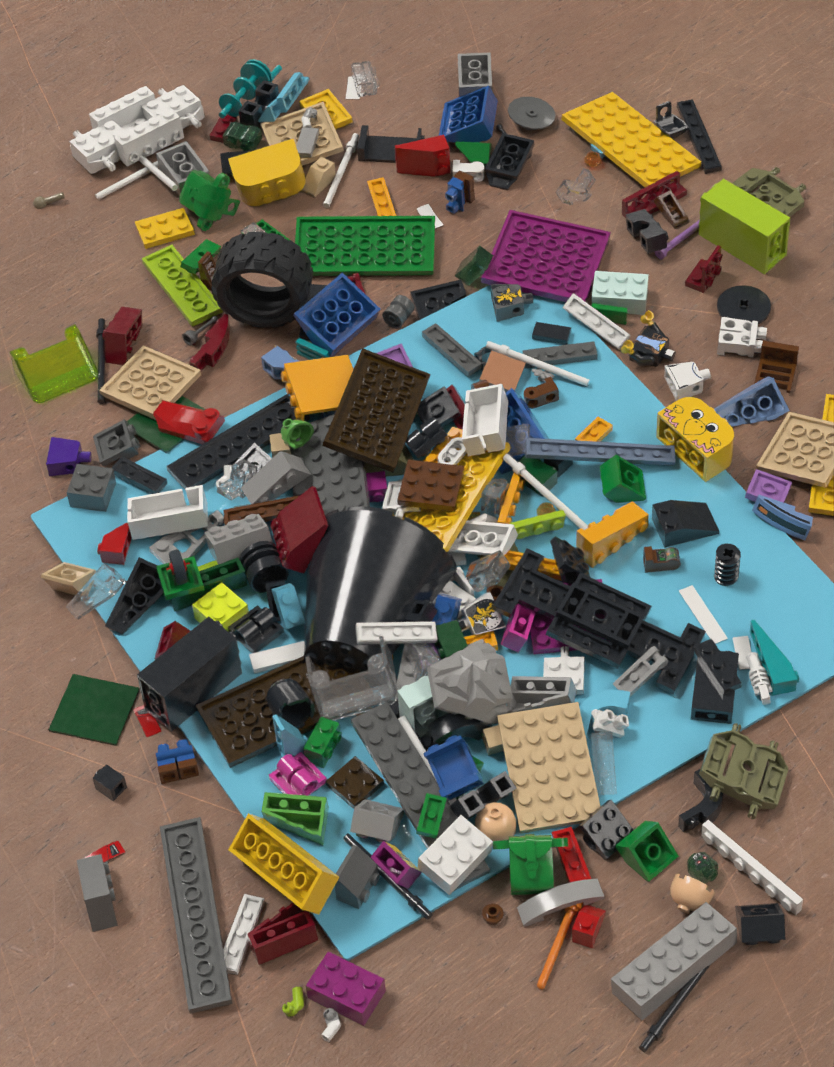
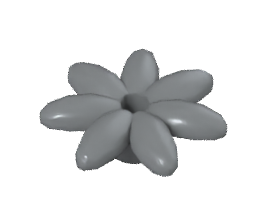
(542, 375)

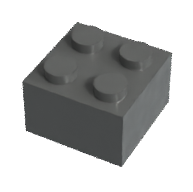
(91, 487)

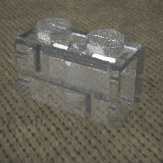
(364, 78)

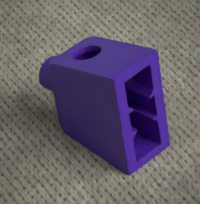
(65, 455)

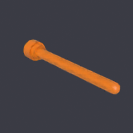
(570, 912)

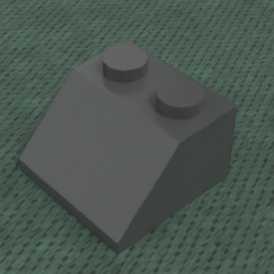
(356, 878)

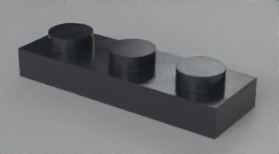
(139, 476)
(717, 666)

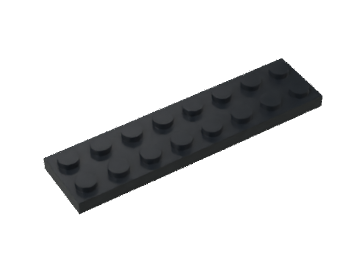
(226, 448)

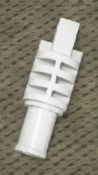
(759, 678)

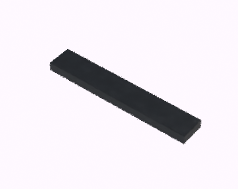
(699, 136)

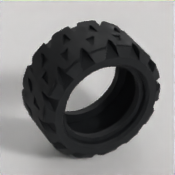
(264, 255)

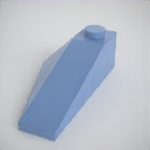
(754, 404)

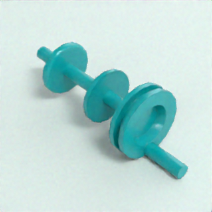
(252, 75)

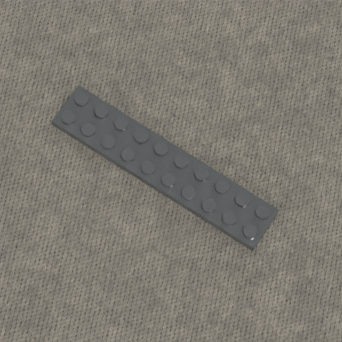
(404, 770)
(195, 915)

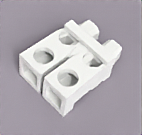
(740, 337)

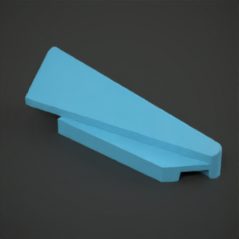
(285, 98)

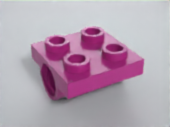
(297, 775)

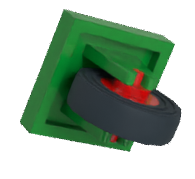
(179, 576)

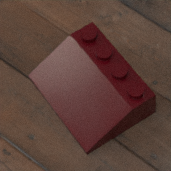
(299, 530)

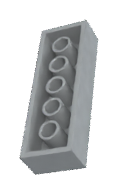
(673, 960)

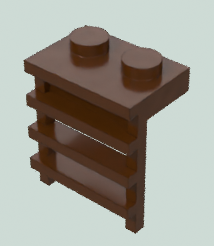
(778, 358)

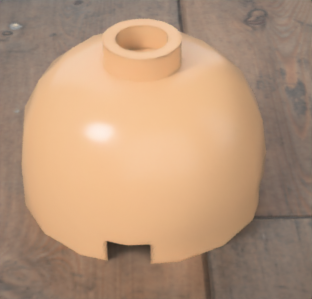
(496, 821)
(689, 893)

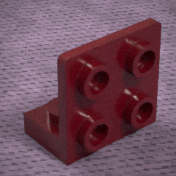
(705, 272)

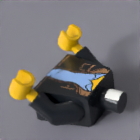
(650, 345)

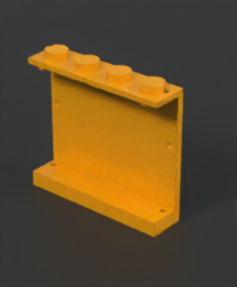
(316, 384)

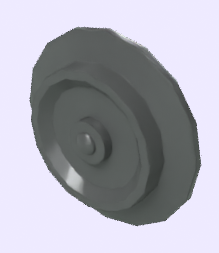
(531, 113)

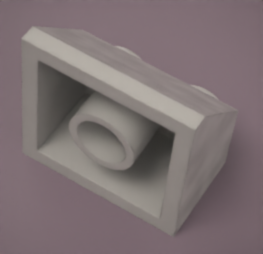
(376, 820)

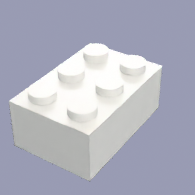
(455, 854)

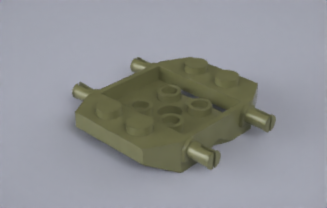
(774, 190)
(739, 782)

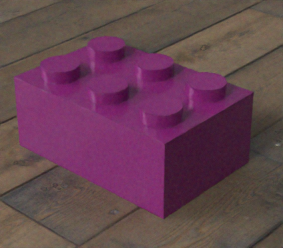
(345, 988)

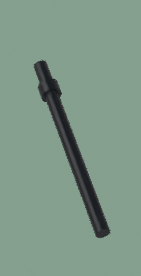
(101, 359)
(413, 901)
(655, 1031)

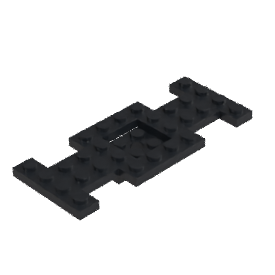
(578, 604)

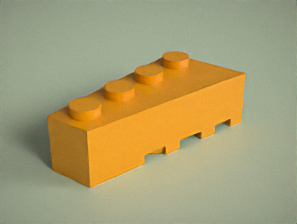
(611, 533)

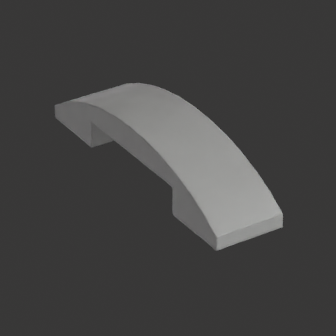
(559, 898)

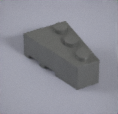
(97, 892)

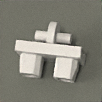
(608, 722)

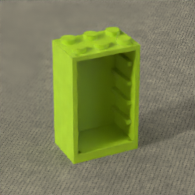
(744, 226)

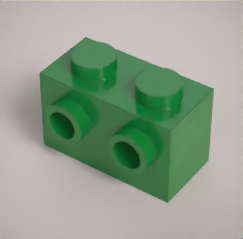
(322, 742)

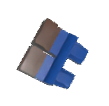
(459, 192)
(181, 756)

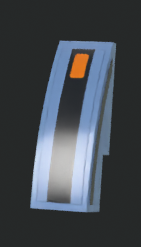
(783, 516)

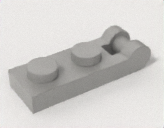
(641, 671)

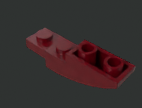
(216, 343)

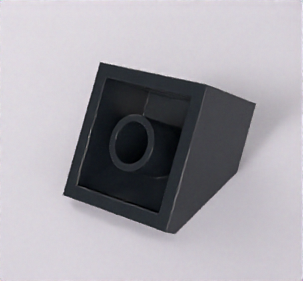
(760, 923)

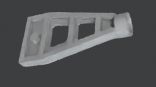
(165, 544)

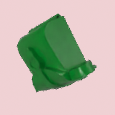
(207, 197)
(530, 862)

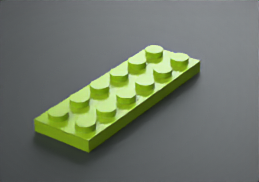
(182, 287)

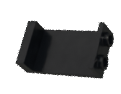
(381, 147)
(708, 700)

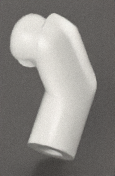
(227, 469)

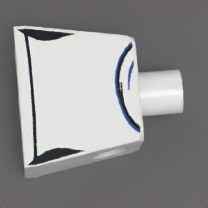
(685, 379)

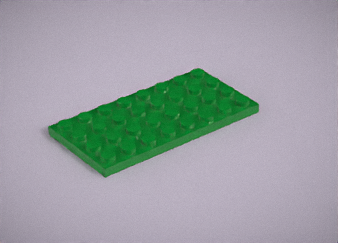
(368, 244)

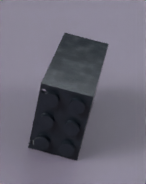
(190, 673)

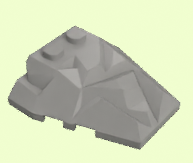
(471, 683)

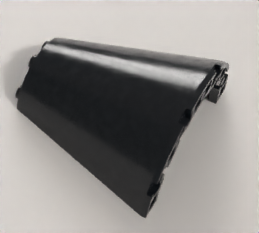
(368, 572)

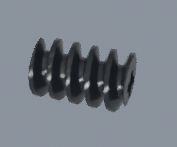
(727, 564)

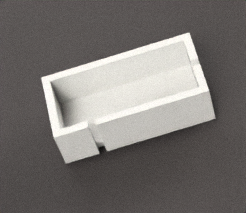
(485, 420)
(167, 512)

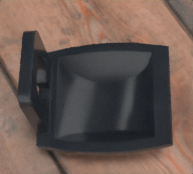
(670, 123)

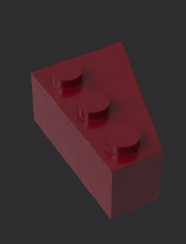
(120, 334)
(282, 934)

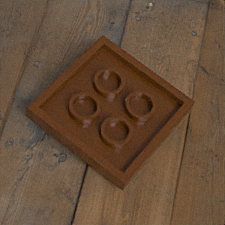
(431, 485)

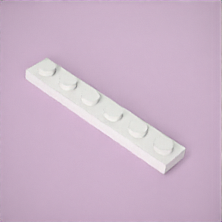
(757, 872)

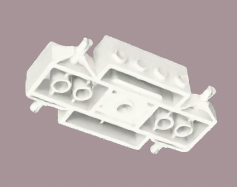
(136, 127)

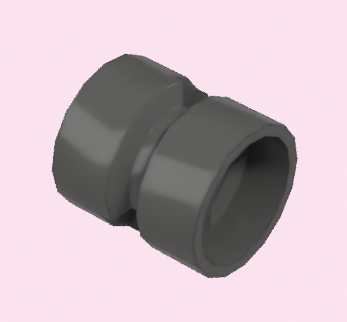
(398, 311)

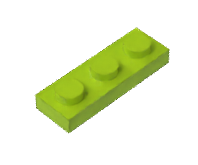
(539, 524)

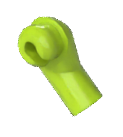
(296, 1004)

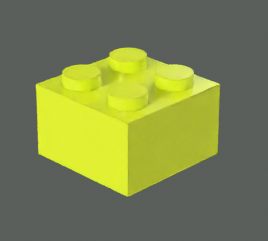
(220, 605)

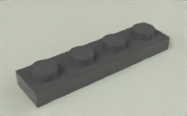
(452, 349)
(563, 354)

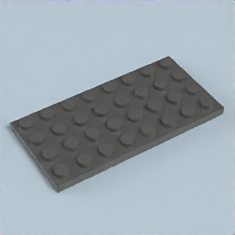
(336, 476)

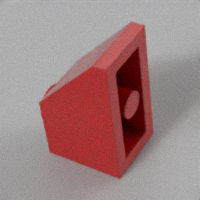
(115, 545)
(587, 925)

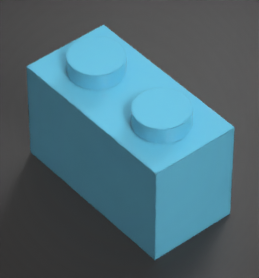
(288, 606)

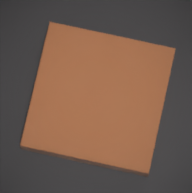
(502, 370)

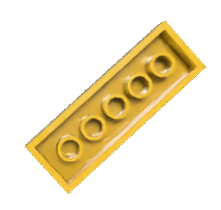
(283, 864)

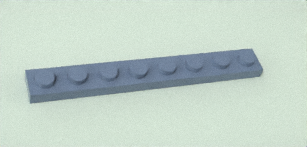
(599, 451)

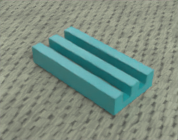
(310, 350)

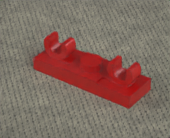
(571, 856)

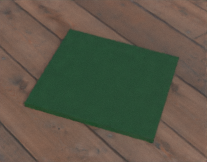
(148, 428)
(94, 709)

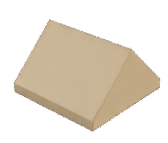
(68, 577)

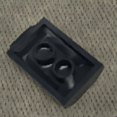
(508, 160)

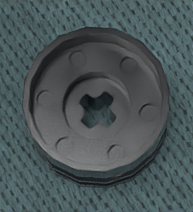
(262, 564)

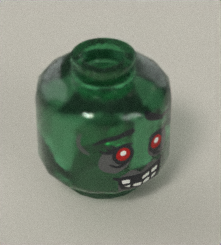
(702, 867)

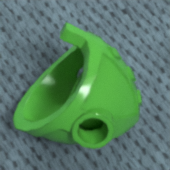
(296, 429)

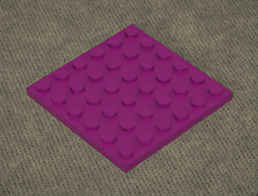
(546, 256)

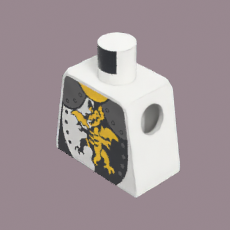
(480, 616)

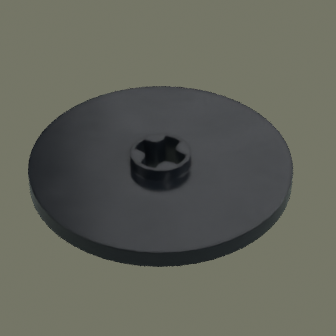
(734, 300)

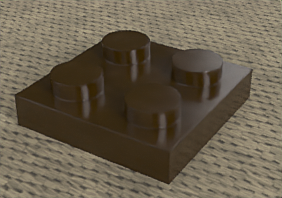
(354, 782)

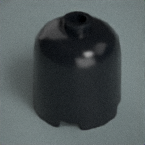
(290, 702)

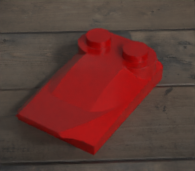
(188, 422)

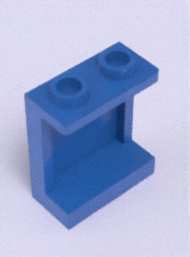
(453, 767)

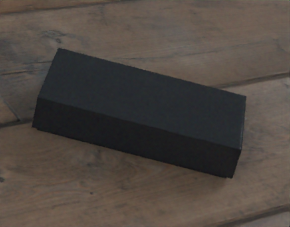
(551, 333)

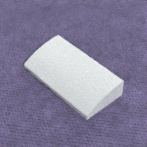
(484, 538)

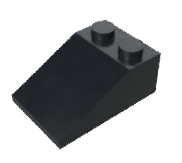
(682, 521)

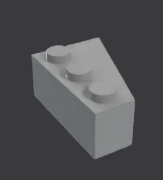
(275, 478)
(540, 692)

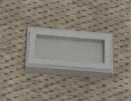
(307, 141)

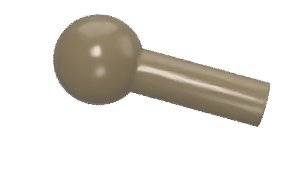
(40, 202)

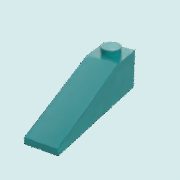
(778, 667)

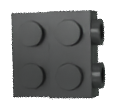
(116, 443)

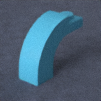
(613, 700)

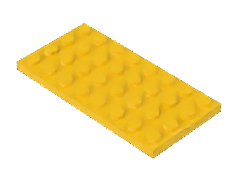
(630, 139)
(477, 473)

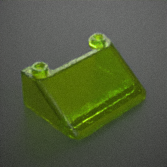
(55, 368)

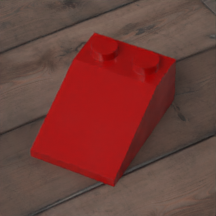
(424, 157)

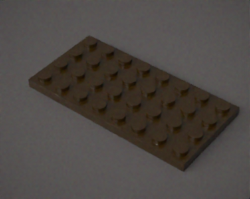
(376, 410)
(241, 717)

